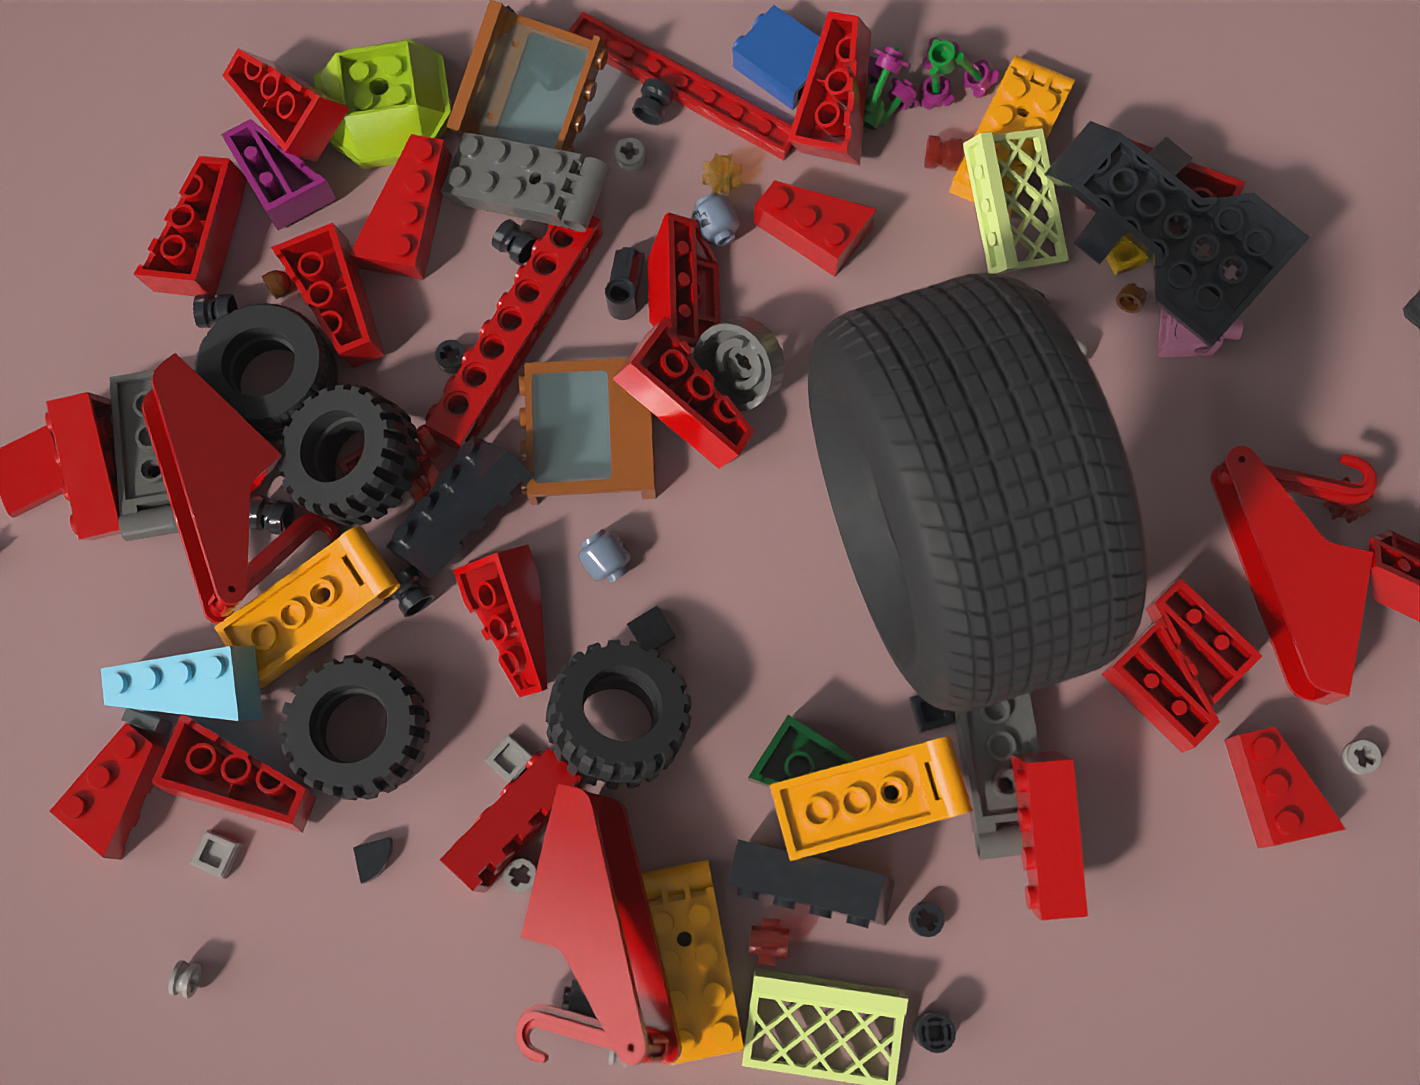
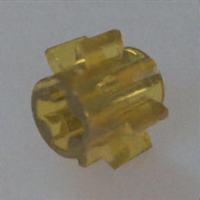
(721, 174)

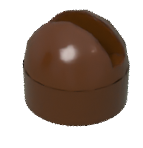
(277, 283)
(1128, 304)

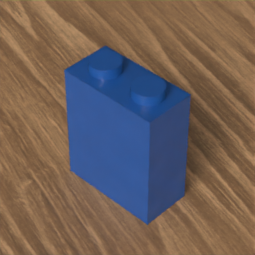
(776, 55)

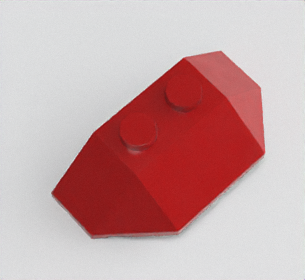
(683, 279)
(1396, 573)

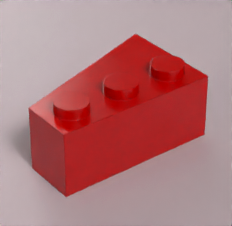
(814, 223)
(1211, 646)
(1162, 688)
(111, 791)
(1278, 791)

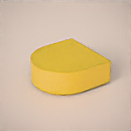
(1126, 257)

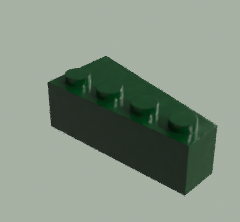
(799, 752)

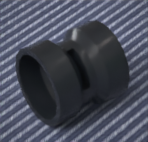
(653, 100)
(513, 241)
(210, 310)
(270, 515)
(412, 594)
(927, 1027)

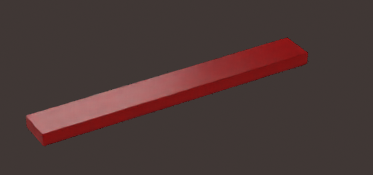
(689, 88)

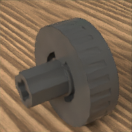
(754, 356)

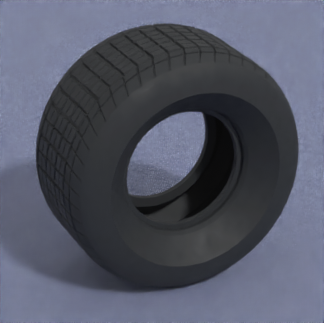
(978, 489)

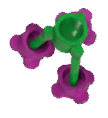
(943, 59)
(902, 93)

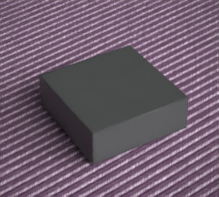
(147, 721)

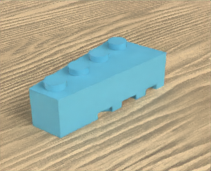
(202, 684)

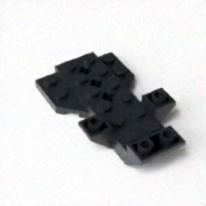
(1137, 199)

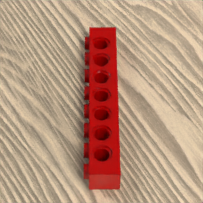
(517, 342)

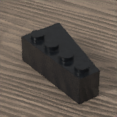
(457, 505)
(811, 882)

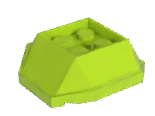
(380, 125)

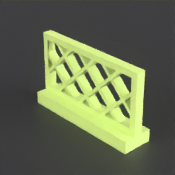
(994, 203)
(830, 994)

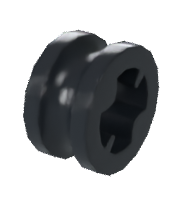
(445, 347)
(923, 931)

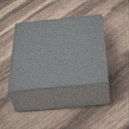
(509, 758)
(215, 854)

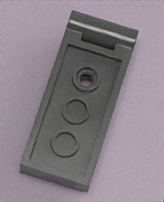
(525, 181)
(141, 495)
(985, 748)

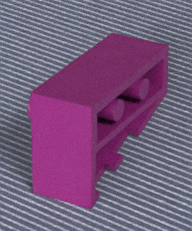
(278, 178)

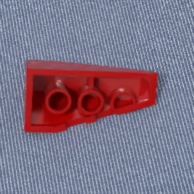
(508, 602)

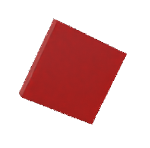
(29, 472)

